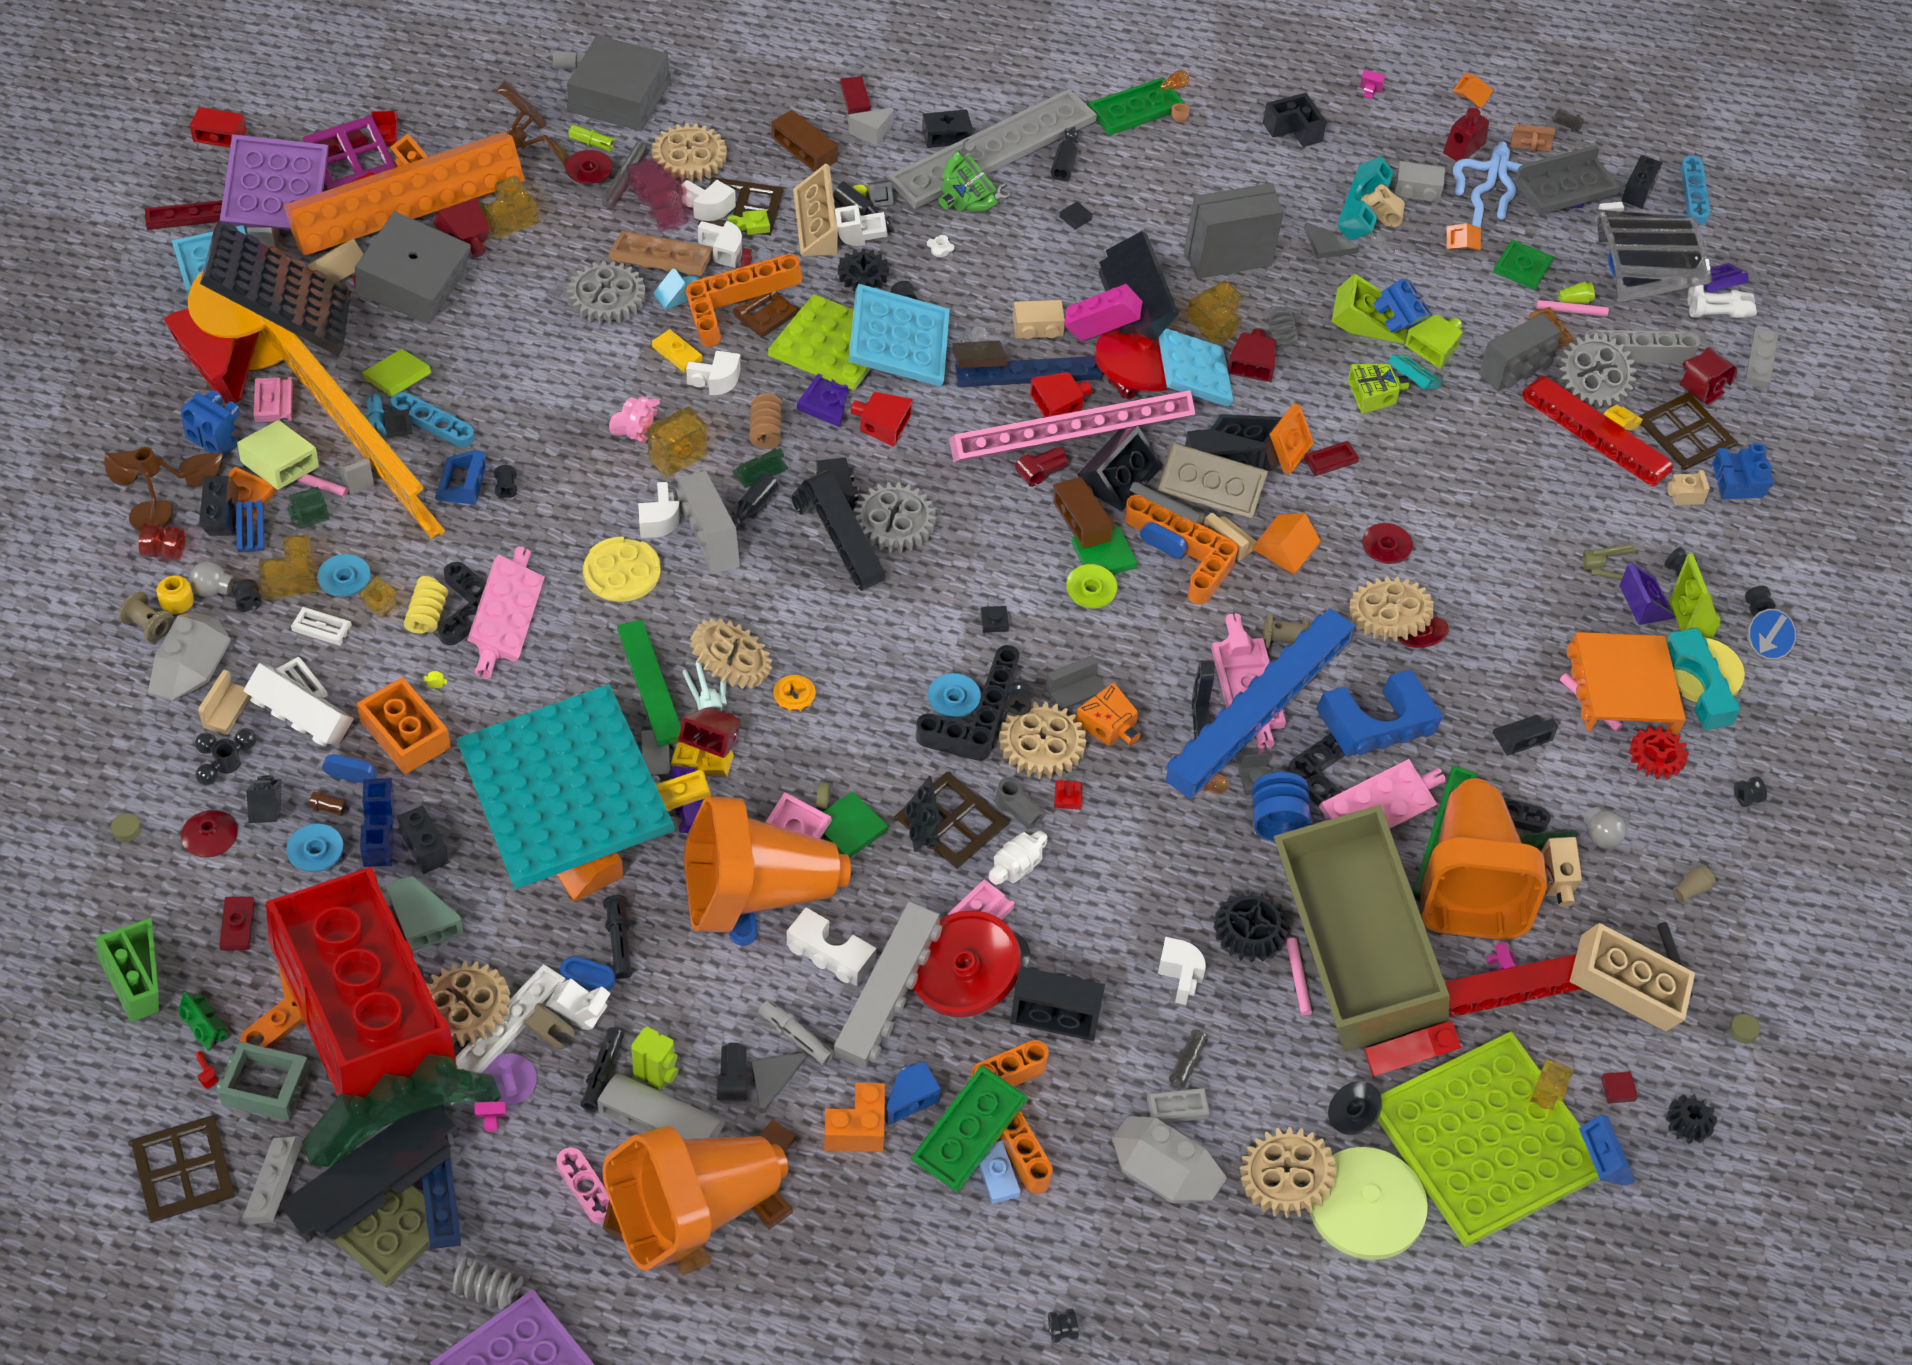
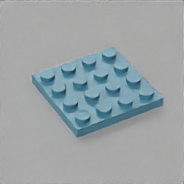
(899, 335)

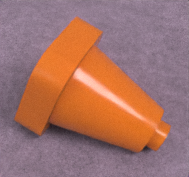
(753, 866)
(1480, 872)
(681, 1190)

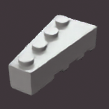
(709, 521)

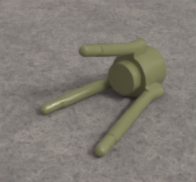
(1596, 558)

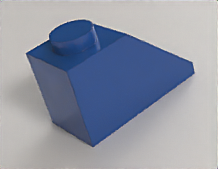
(912, 1092)

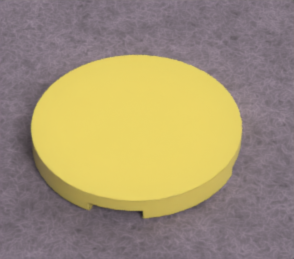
(621, 569)
(1729, 666)

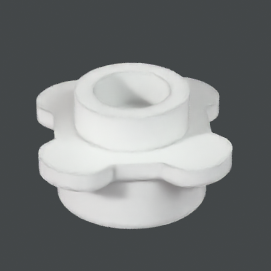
(940, 246)

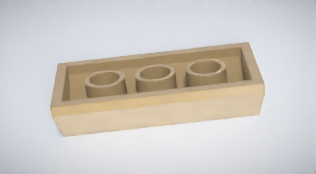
(816, 214)

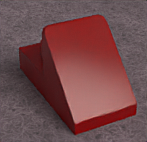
(387, 125)

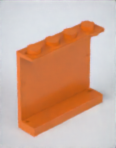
(1625, 679)

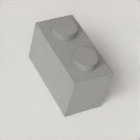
(1419, 181)

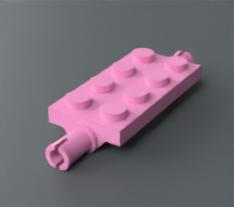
(505, 610)
(1237, 663)
(1397, 790)

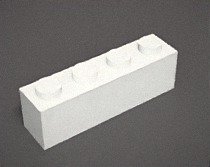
(298, 704)

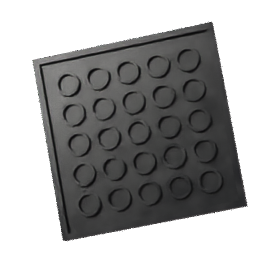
(277, 287)

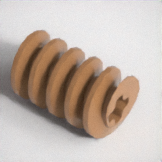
(765, 421)

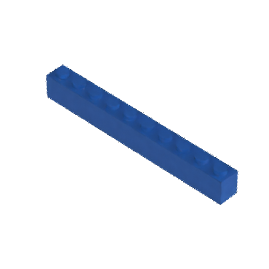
(1259, 703)

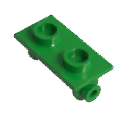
(194, 1012)

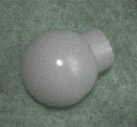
(210, 579)
(1605, 827)

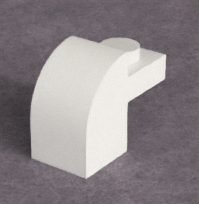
(709, 203)
(855, 229)
(724, 240)
(719, 377)
(659, 517)
(1183, 962)
(577, 1005)

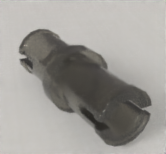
(1188, 1058)

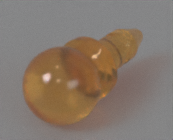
(1176, 80)
(1217, 785)

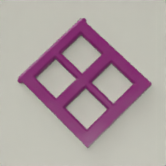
(351, 154)

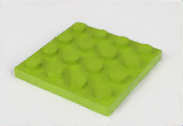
(820, 342)

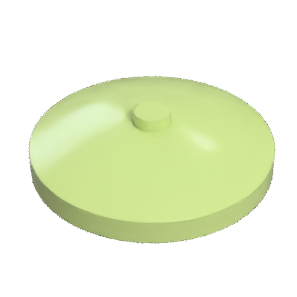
(1374, 1205)

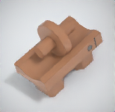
(1532, 137)

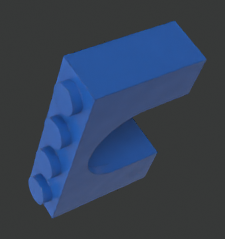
(1360, 733)

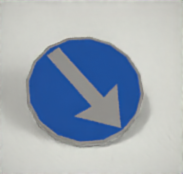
(1771, 634)

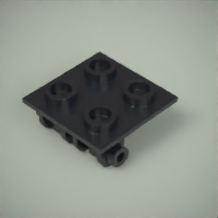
(923, 817)

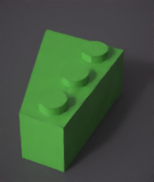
(131, 967)

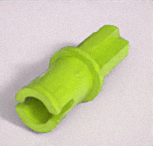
(591, 137)

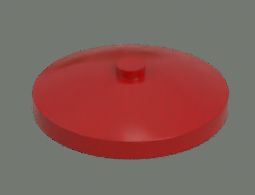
(1131, 360)
(969, 965)

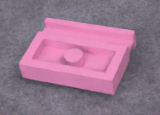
(273, 399)
(985, 899)

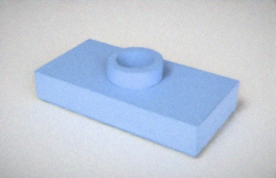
(999, 1175)

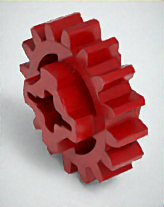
(1658, 752)

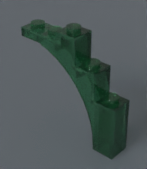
(393, 1097)

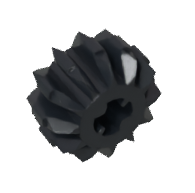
(1691, 1119)

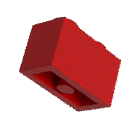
(216, 126)

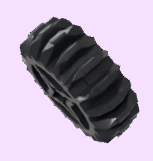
(1266, 935)

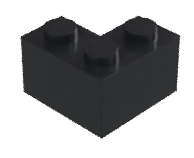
(1295, 115)

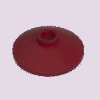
(589, 167)
(1387, 535)
(1432, 635)
(209, 842)

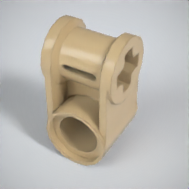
(1386, 206)

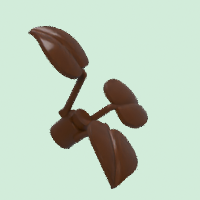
(518, 133)
(126, 466)

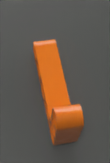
(736, 286)
(1211, 548)
(1023, 1137)

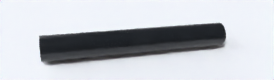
(1669, 944)

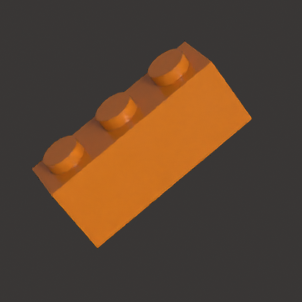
(591, 876)

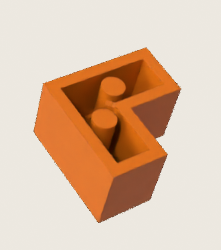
(860, 1127)

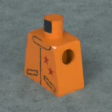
(1109, 717)

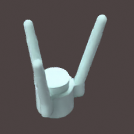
(708, 697)

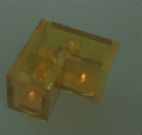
(511, 210)
(1215, 312)
(291, 574)

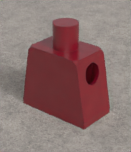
(1470, 131)
(465, 223)
(1253, 356)
(714, 732)

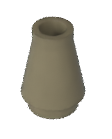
(1695, 883)

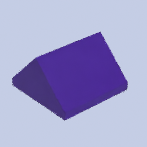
(1644, 596)

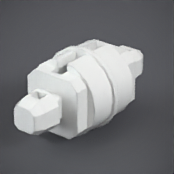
(1018, 857)

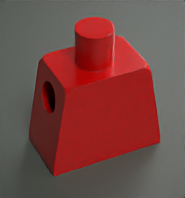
(1058, 394)
(883, 416)

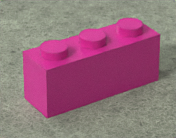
(1103, 312)

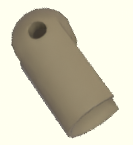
(548, 1025)

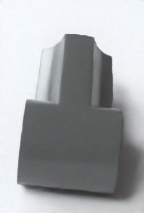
(1018, 803)

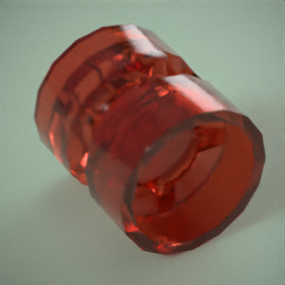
(164, 542)

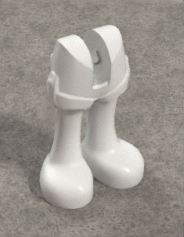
(1734, 304)

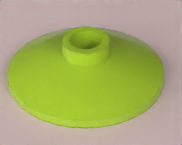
(1094, 578)

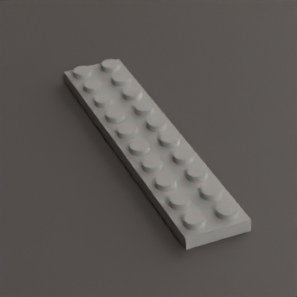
(996, 145)

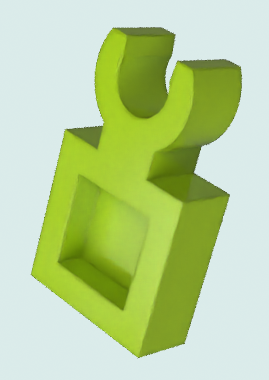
(752, 222)

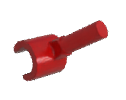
(207, 1076)

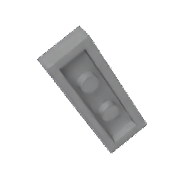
(1761, 357)
(272, 1180)

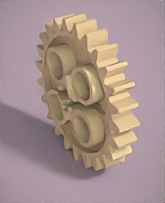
(689, 152)
(1391, 608)
(747, 661)
(1042, 741)
(480, 987)
(1288, 1172)

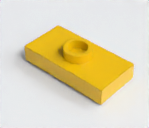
(676, 350)

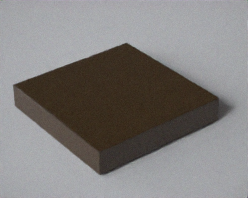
(979, 354)

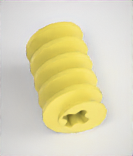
(425, 606)

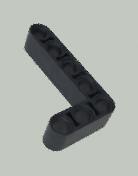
(826, 497)
(974, 739)

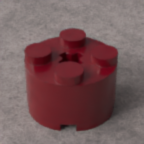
(1708, 376)

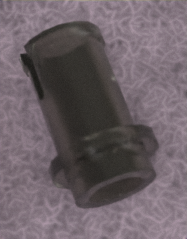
(1568, 120)

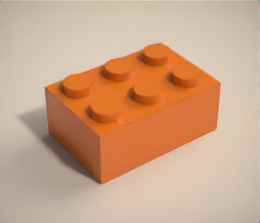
(403, 725)

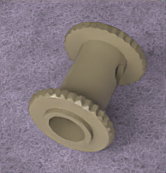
(136, 609)
(1282, 631)

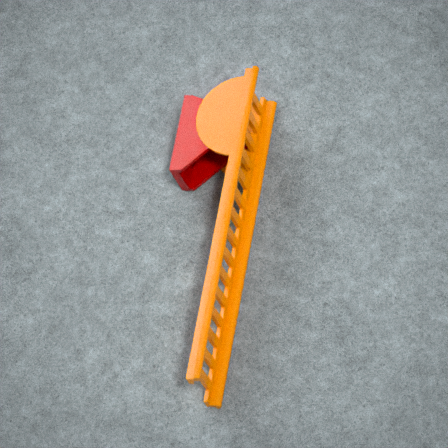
(230, 340)

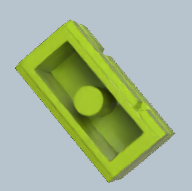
(654, 1058)

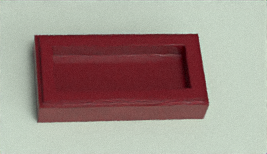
(855, 95)
(1331, 458)

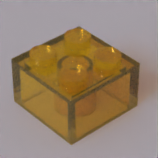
(677, 441)

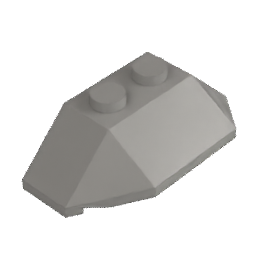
(187, 656)
(1166, 1161)

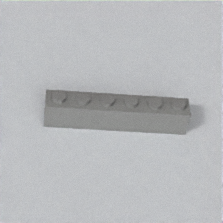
(887, 986)

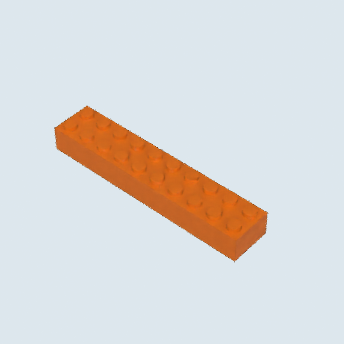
(407, 189)

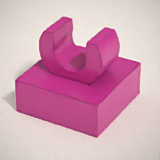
(1371, 82)
(1504, 957)
(490, 1112)

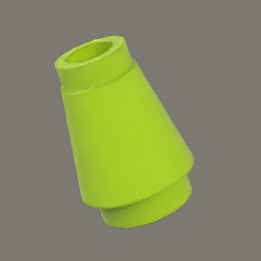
(1577, 294)

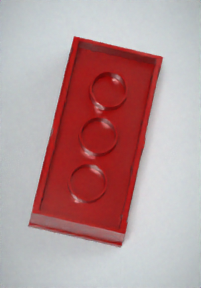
(355, 982)

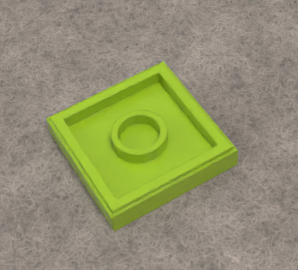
(396, 372)

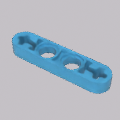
(1695, 190)
(435, 416)

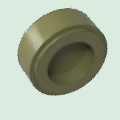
(823, 796)
(126, 827)
(1744, 1028)

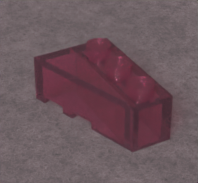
(659, 191)

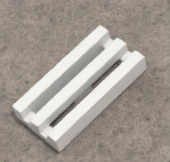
(319, 629)
(305, 670)

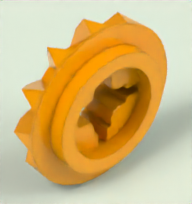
(801, 686)

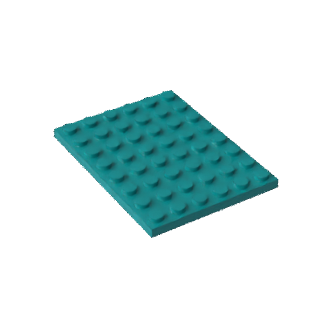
(563, 786)

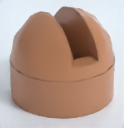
(1180, 112)

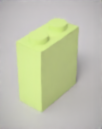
(278, 454)

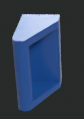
(466, 493)
(1606, 1151)

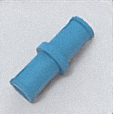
(375, 414)

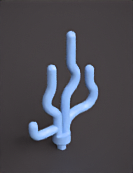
(1498, 164)

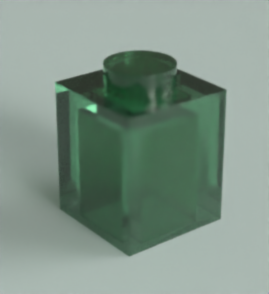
(307, 508)

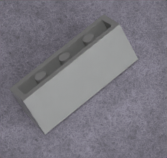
(649, 1109)

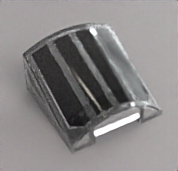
(1653, 252)

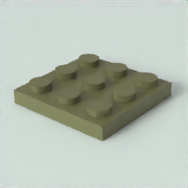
(389, 1237)

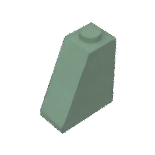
(421, 914)

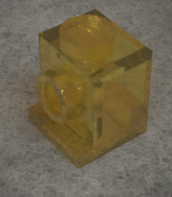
(379, 597)
(1551, 1085)

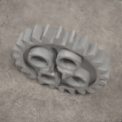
(606, 292)
(1589, 352)
(909, 526)

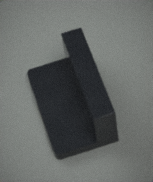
(1525, 734)

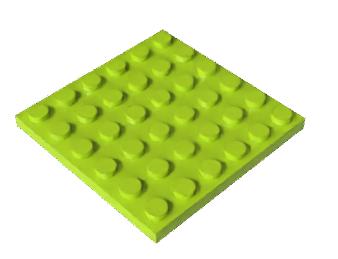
(1483, 1143)

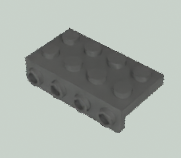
(1565, 180)

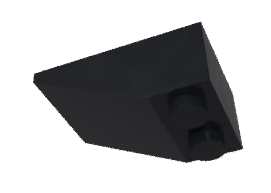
(1253, 428)
(1228, 446)

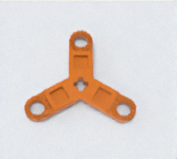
(277, 1022)

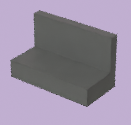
(1074, 683)

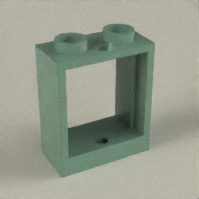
(289, 1095)

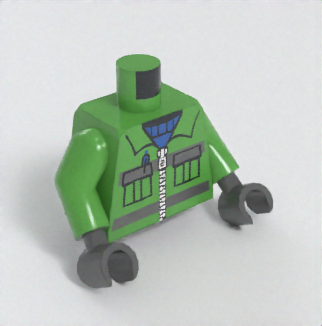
(967, 185)

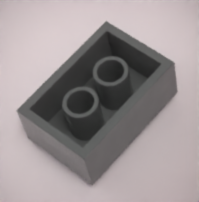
(1519, 352)

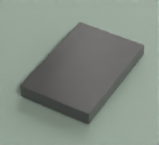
(1169, 502)

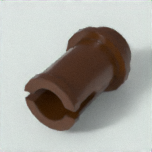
(327, 803)

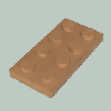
(661, 253)

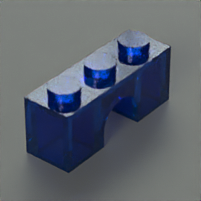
(378, 826)

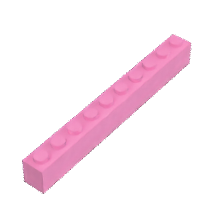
(1071, 426)

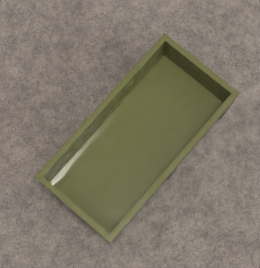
(1364, 928)

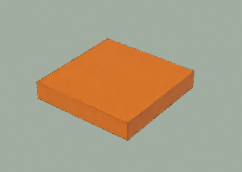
(1291, 438)
(251, 489)

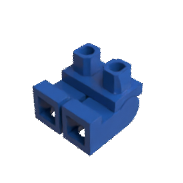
(1405, 304)
(210, 422)
(1743, 473)

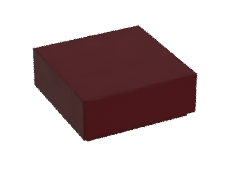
(1619, 1087)

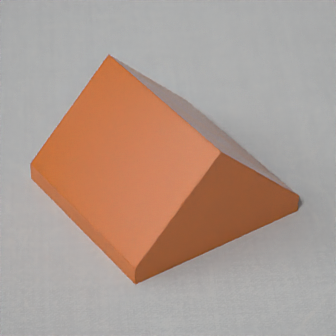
(1288, 541)

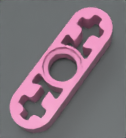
(585, 1172)

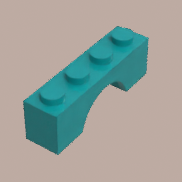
(1356, 216)
(1691, 654)

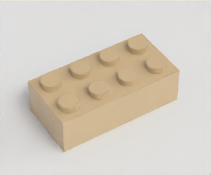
(1632, 977)

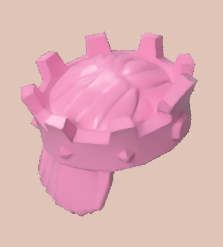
(634, 418)

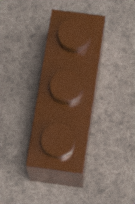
(804, 140)
(1082, 512)

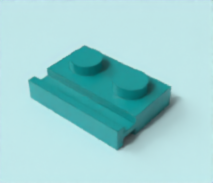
(1415, 371)

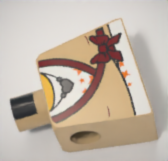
(1562, 869)

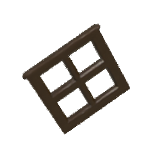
(741, 205)
(1684, 431)
(953, 819)
(182, 1168)

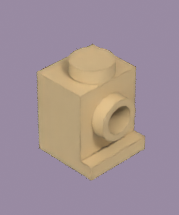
(1689, 488)

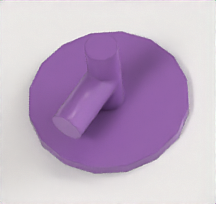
(513, 1076)

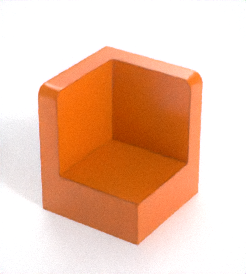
(1473, 89)
(1463, 237)

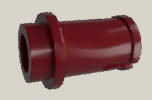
(1125, 392)

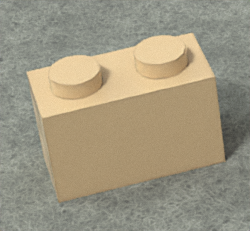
(1038, 319)

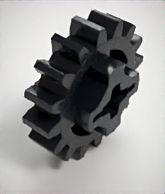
(852, 266)

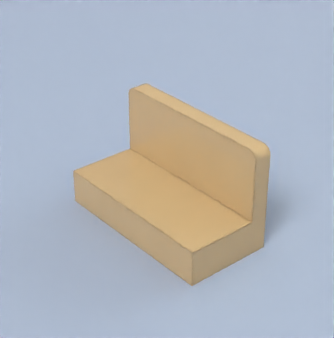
(339, 261)
(1230, 530)
(223, 704)

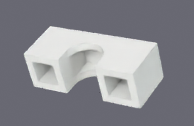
(847, 961)

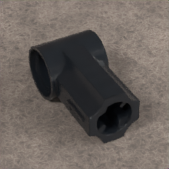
(732, 1076)

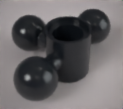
(207, 743)

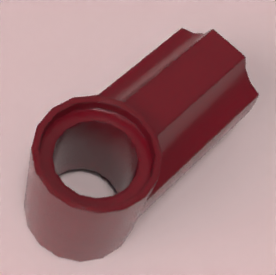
(1036, 468)

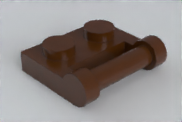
(767, 318)

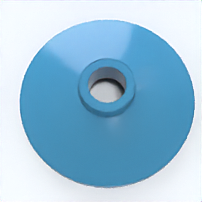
(340, 568)
(954, 687)
(315, 838)

